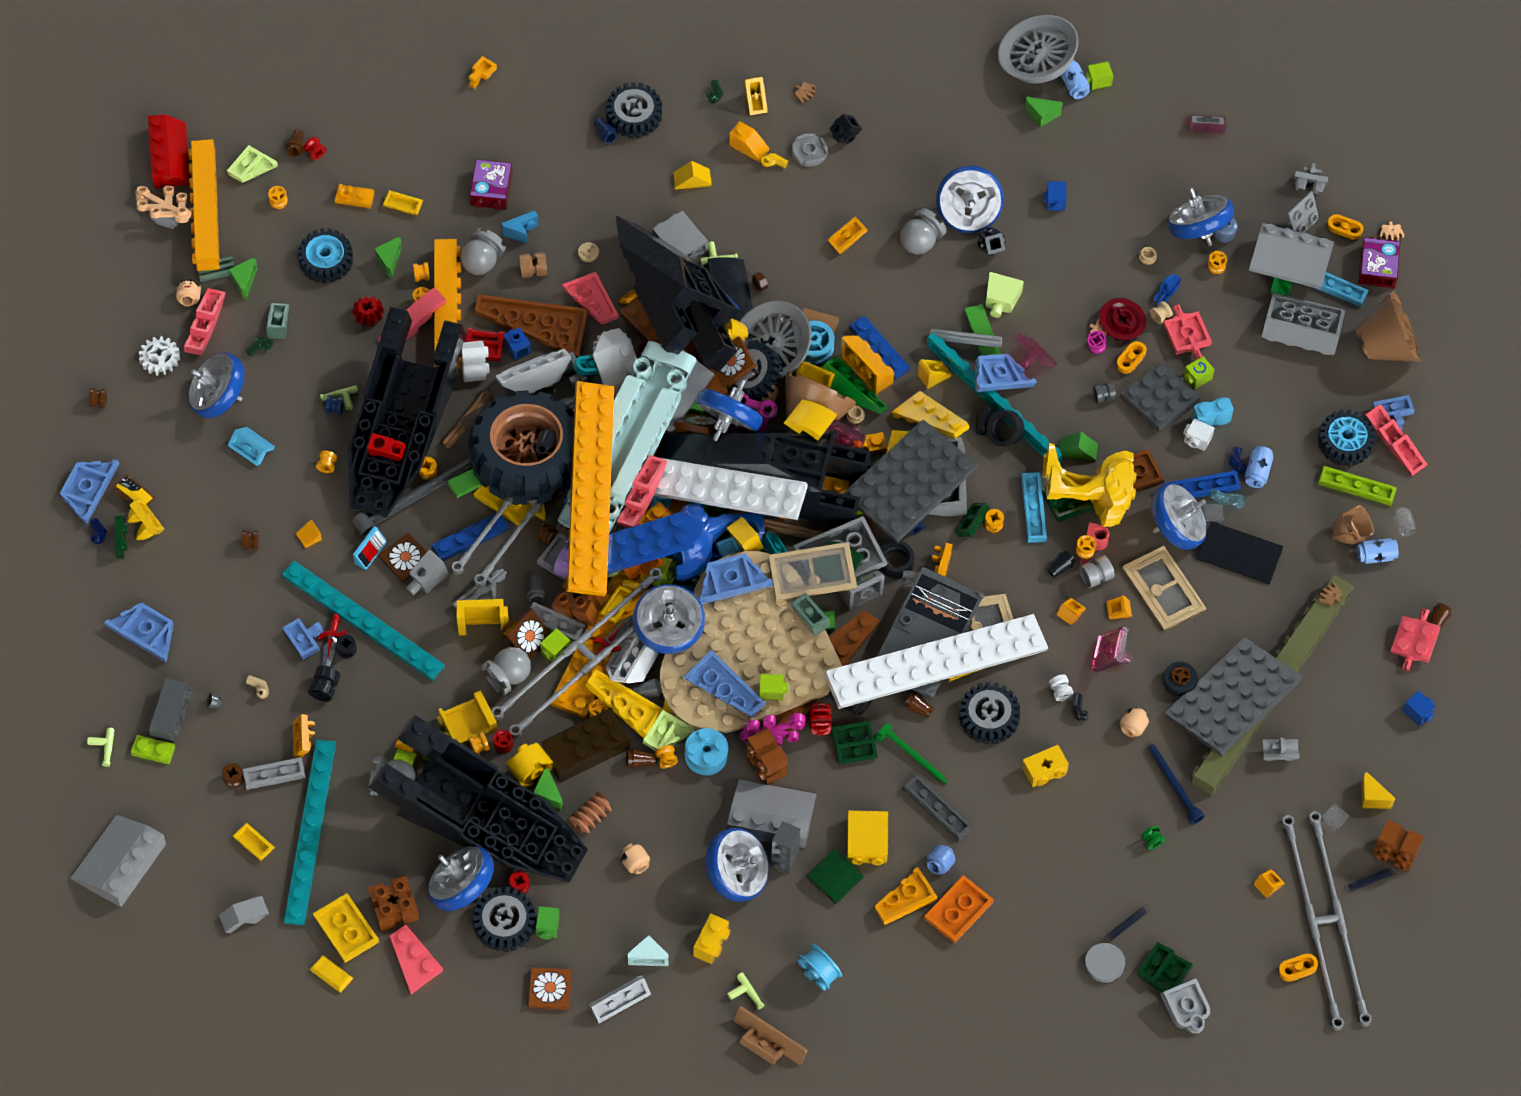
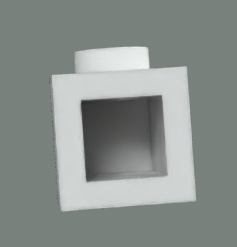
(1198, 434)

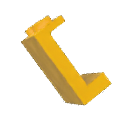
(481, 612)
(468, 719)
(867, 837)

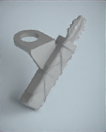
(487, 592)

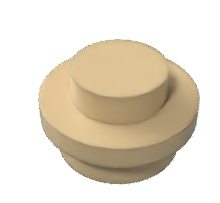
(1147, 255)
(855, 415)

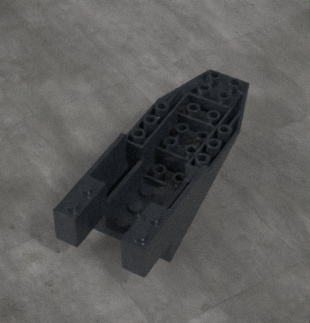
(665, 287)
(402, 404)
(783, 456)
(479, 806)

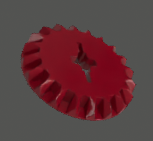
(1123, 309)

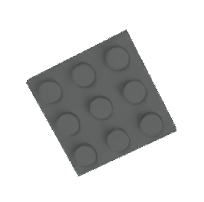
(1160, 396)

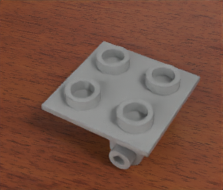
(1303, 214)

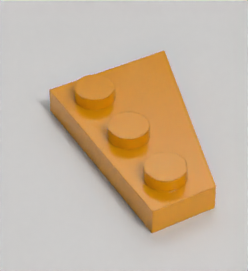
(907, 897)

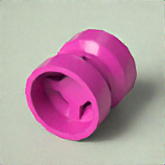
(1096, 346)

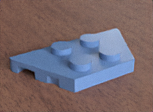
(1000, 373)
(86, 486)
(732, 578)
(145, 629)

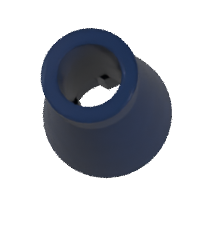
(606, 132)

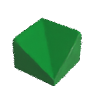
(1281, 286)

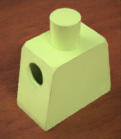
(1002, 293)

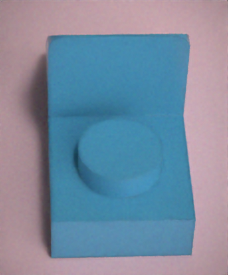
(517, 227)

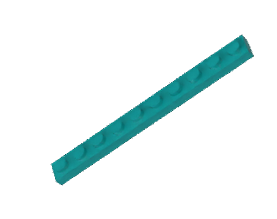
(992, 398)
(363, 621)
(310, 833)

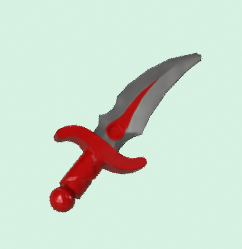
(617, 631)
(332, 636)

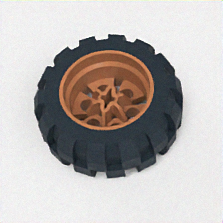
(513, 473)

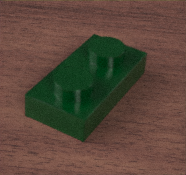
(972, 520)
(121, 543)

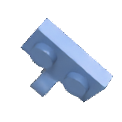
(1397, 408)
(303, 638)

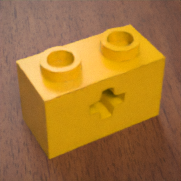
(1045, 766)

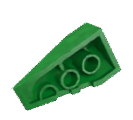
(848, 385)

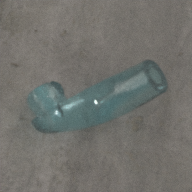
(1228, 499)

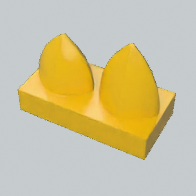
(150, 525)

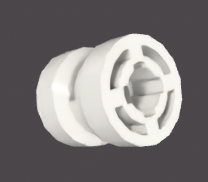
(1061, 688)

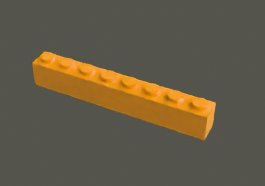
(205, 205)
(447, 283)

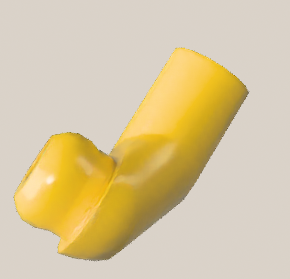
(773, 159)
(631, 584)

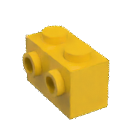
(711, 938)

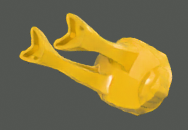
(1108, 489)

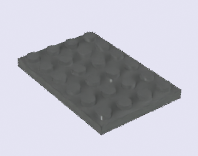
(911, 480)
(1233, 696)

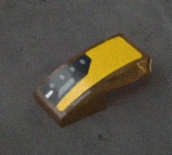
(132, 490)

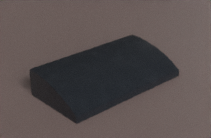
(732, 278)
(1240, 552)

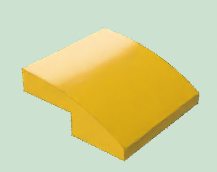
(811, 418)

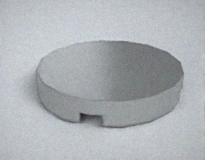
(809, 149)
(1105, 962)

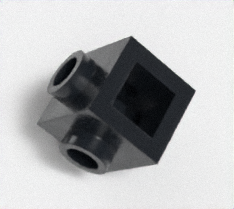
(845, 129)
(995, 245)

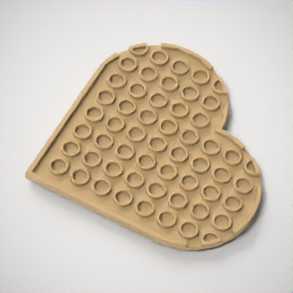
(753, 638)

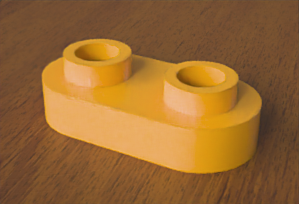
(1345, 227)
(1130, 358)
(1297, 968)

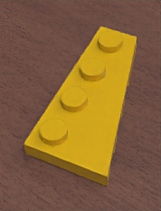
(940, 418)
(627, 704)

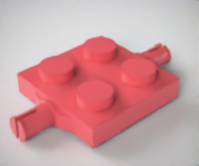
(1187, 332)
(1415, 639)

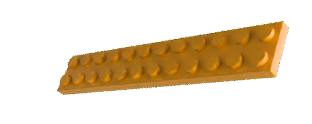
(590, 489)

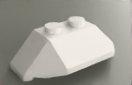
(614, 358)
(536, 373)
(632, 661)

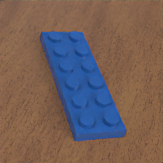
(648, 542)

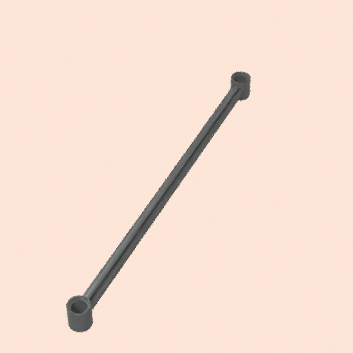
(365, 523)

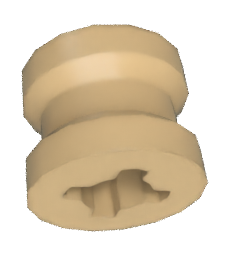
(1161, 312)

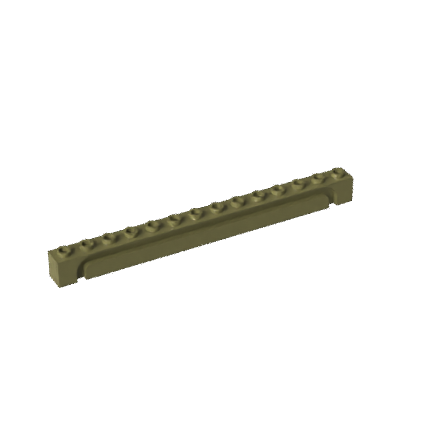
(1294, 654)

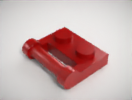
(494, 347)

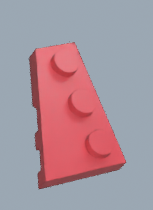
(591, 295)
(415, 960)

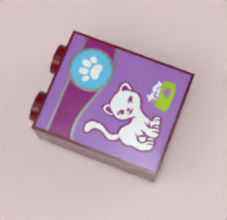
(491, 184)
(1379, 262)

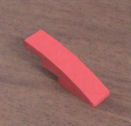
(422, 310)
(205, 321)
(1396, 440)
(642, 492)

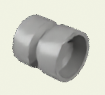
(1095, 572)

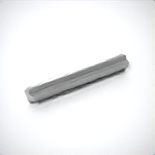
(968, 338)

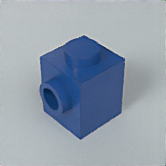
(1055, 196)
(517, 343)
(1419, 708)

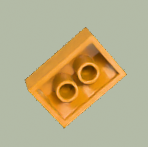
(866, 363)

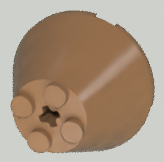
(1388, 333)
(806, 389)

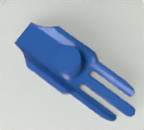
(1168, 288)

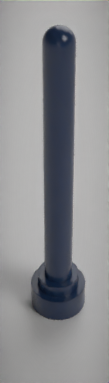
(1194, 814)

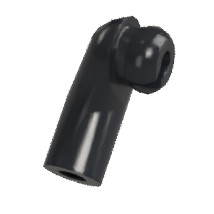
(1077, 707)

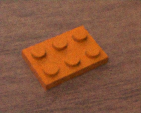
(958, 909)

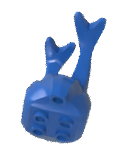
(704, 532)

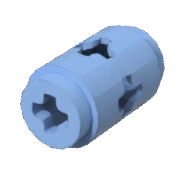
(1075, 81)
(1259, 467)
(1386, 550)

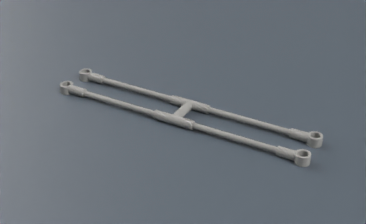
(489, 568)
(577, 644)
(1337, 917)

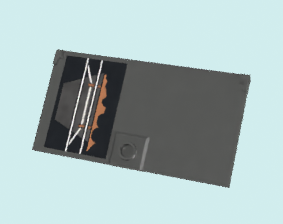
(931, 612)

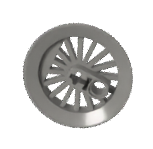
(1057, 45)
(782, 337)

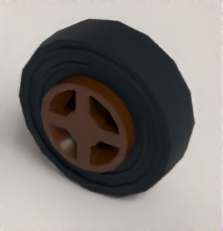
(1181, 671)

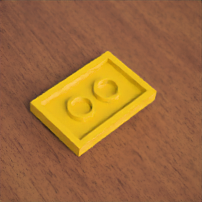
(346, 928)

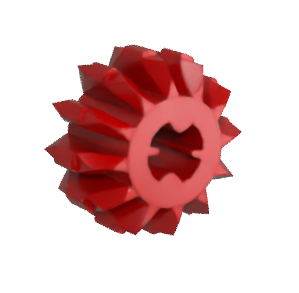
(368, 310)
(820, 719)

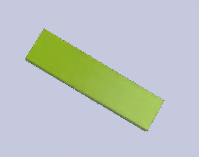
(1357, 485)

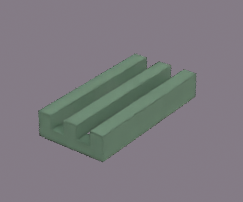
(225, 263)

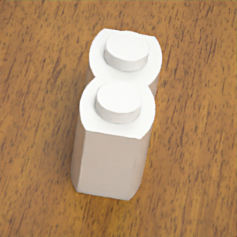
(473, 361)

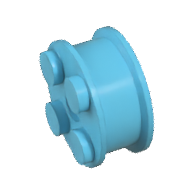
(821, 343)
(706, 751)
(819, 967)

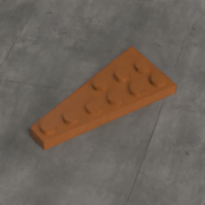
(546, 323)

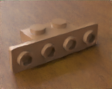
(767, 1040)

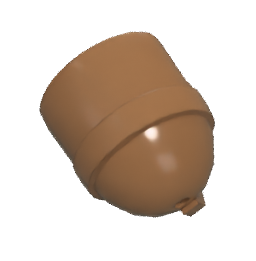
(1352, 526)

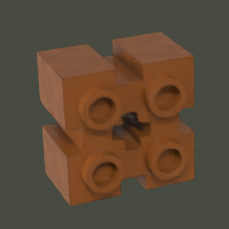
(578, 605)
(766, 757)
(1397, 846)
(388, 913)

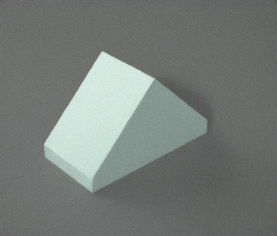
(648, 953)

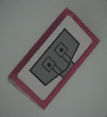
(1202, 123)

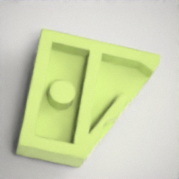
(250, 164)
(667, 731)

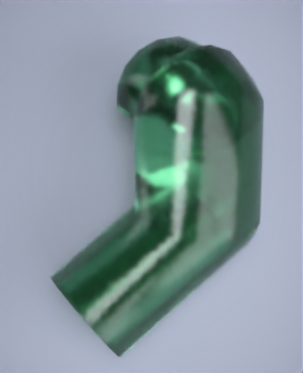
(717, 92)
(259, 344)

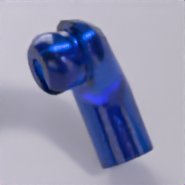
(1236, 462)
(100, 531)

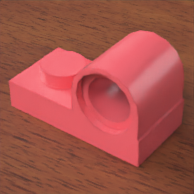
(1097, 531)

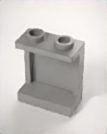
(682, 235)

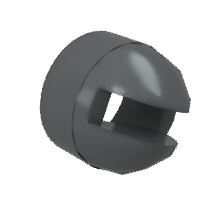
(213, 701)

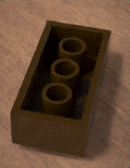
(586, 744)

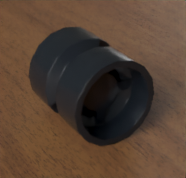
(323, 684)

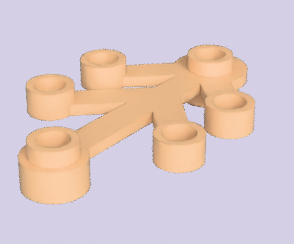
(180, 214)

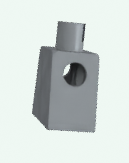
(427, 573)

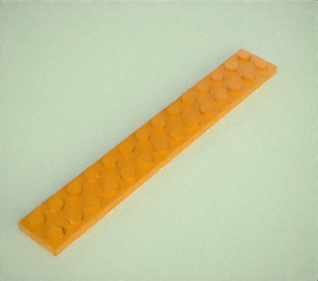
(578, 696)

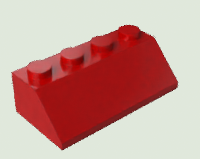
(168, 151)

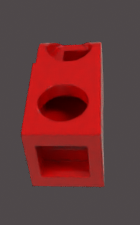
(386, 447)

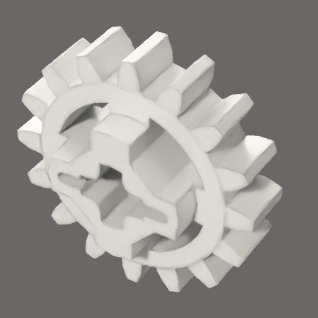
(159, 355)

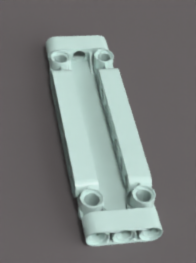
(641, 418)

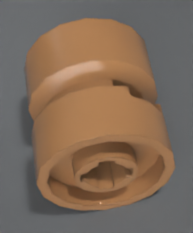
(527, 268)

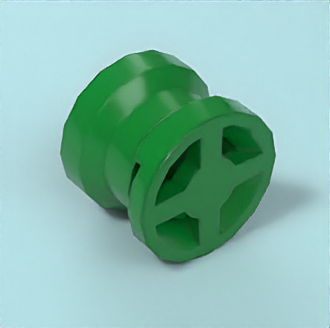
(1153, 837)

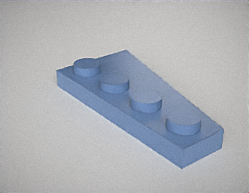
(723, 683)

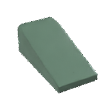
(277, 321)
(810, 614)

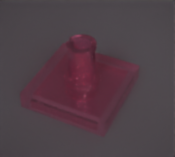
(1034, 352)
(847, 435)
(1111, 650)

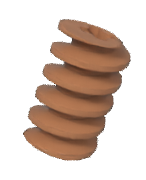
(589, 813)

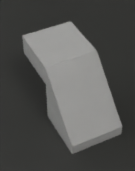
(248, 911)

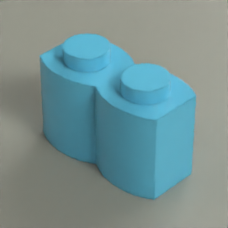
(1214, 413)

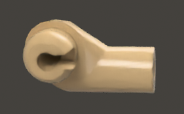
(260, 686)

